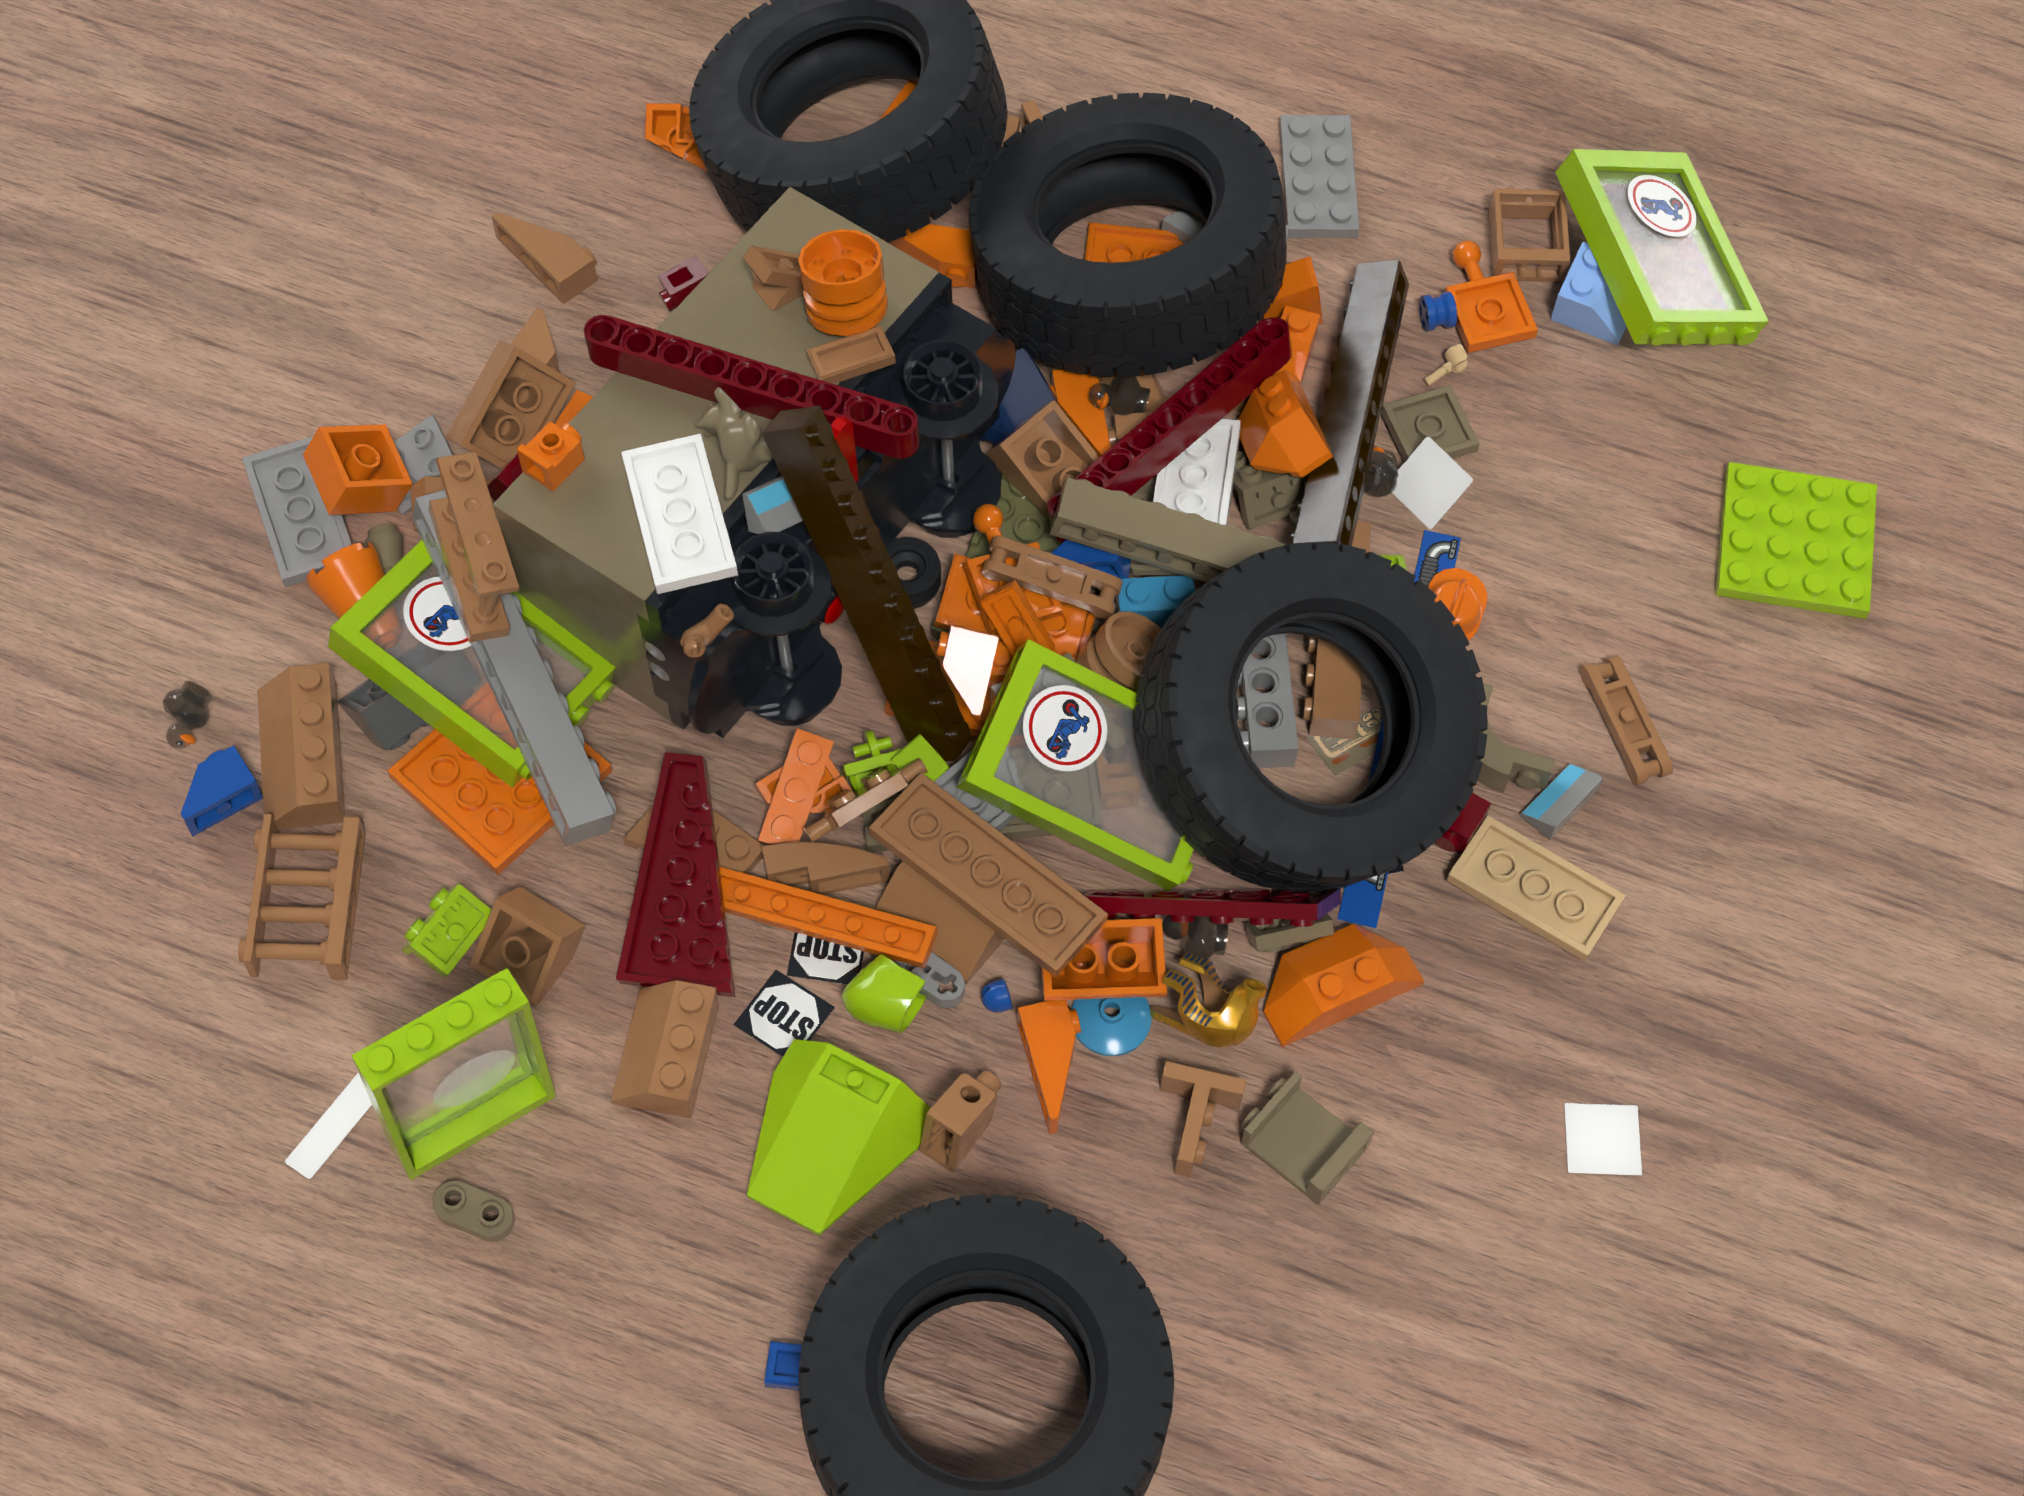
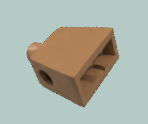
(959, 1119)

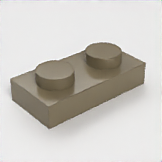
(1274, 937)

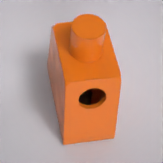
(1297, 290)

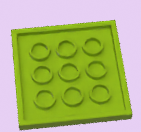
(1797, 540)

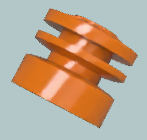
(843, 282)

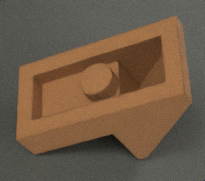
(775, 274)

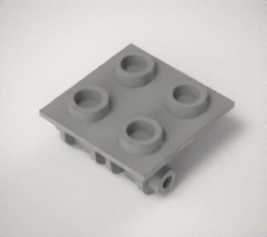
(420, 452)

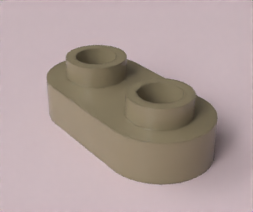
(471, 1210)

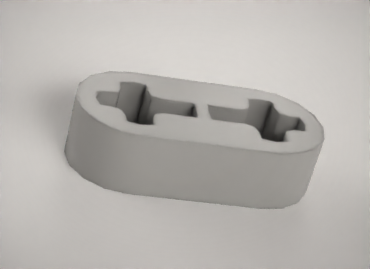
(944, 973)

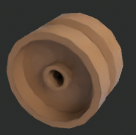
(1120, 648)

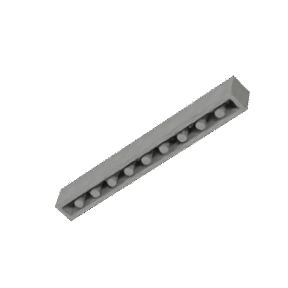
(533, 710)

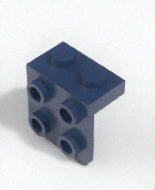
(1025, 395)

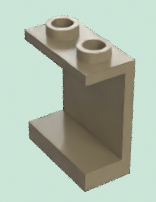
(1303, 1139)

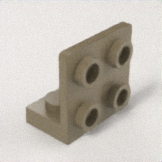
(1265, 494)

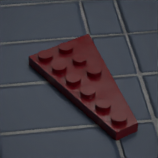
(678, 899)
(1219, 905)

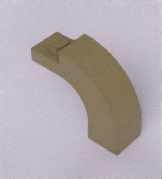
(1508, 763)

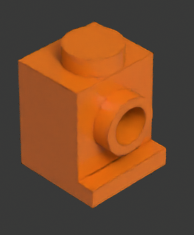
(552, 455)

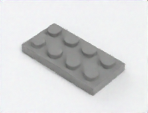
(1319, 176)
(293, 511)

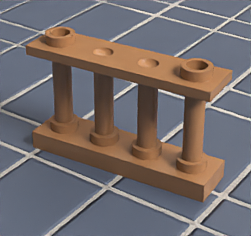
(473, 547)
(337, 916)

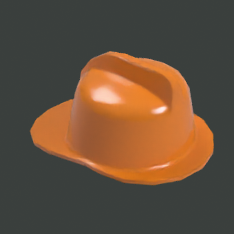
(1463, 596)

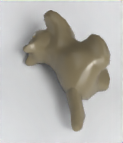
(739, 439)

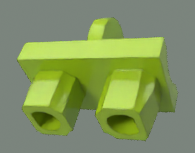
(858, 770)

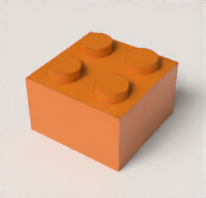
(357, 469)

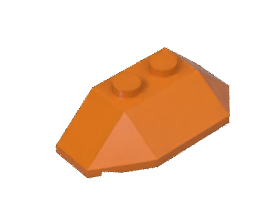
(1282, 429)
(1336, 981)

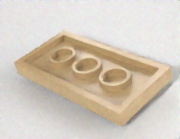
(1536, 888)

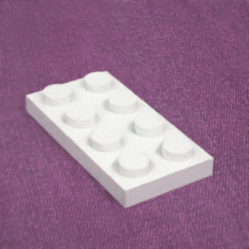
(1203, 474)
(679, 513)

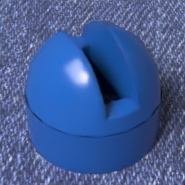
(997, 996)

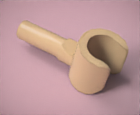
(1456, 363)

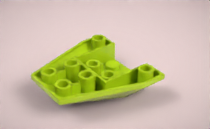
(830, 1134)

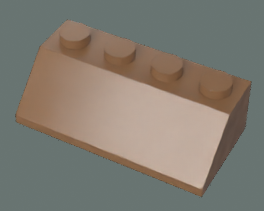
(301, 747)

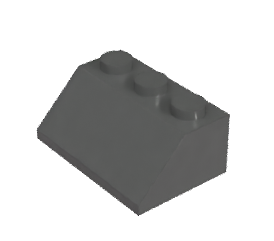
(380, 715)

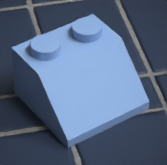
(1587, 300)

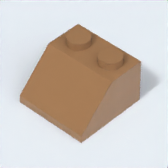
(528, 940)

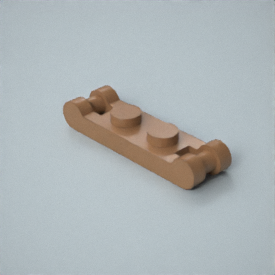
(1052, 576)
(1627, 719)

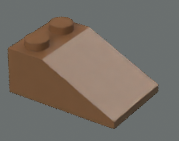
(1042, 454)

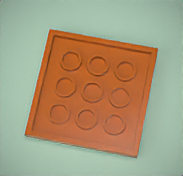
(474, 802)

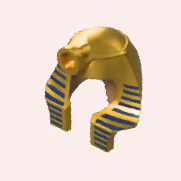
(1225, 1015)

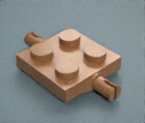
(850, 804)

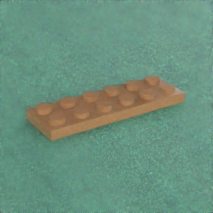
(988, 874)

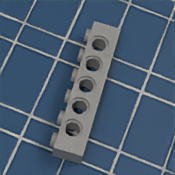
(1277, 744)

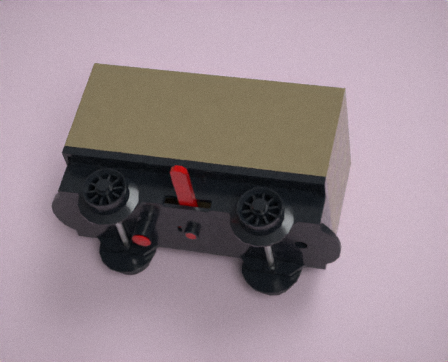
(583, 545)

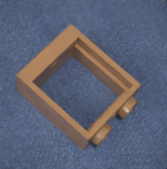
(1530, 263)

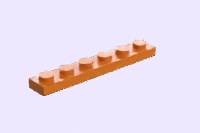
(827, 918)

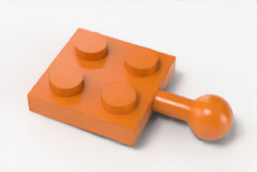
(1490, 308)
(989, 520)

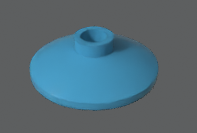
(1113, 1034)

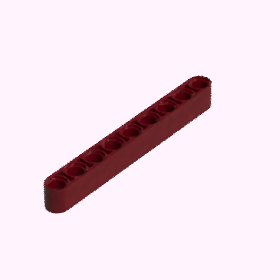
(655, 356)
(1190, 411)

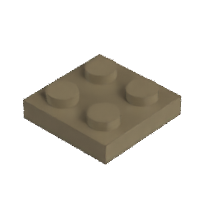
(1430, 415)

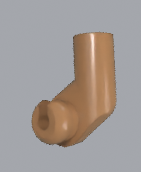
(705, 631)

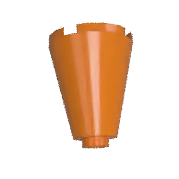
(346, 577)

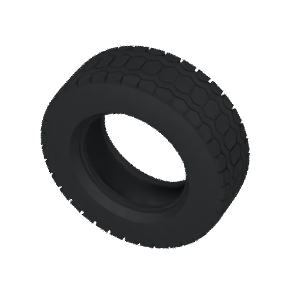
(876, 177)
(1144, 309)
(1424, 696)
(993, 1254)

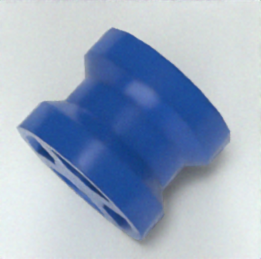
(1437, 311)

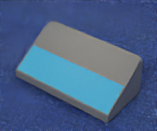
(770, 507)
(1562, 799)

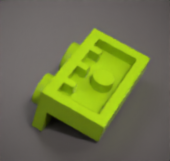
(448, 930)

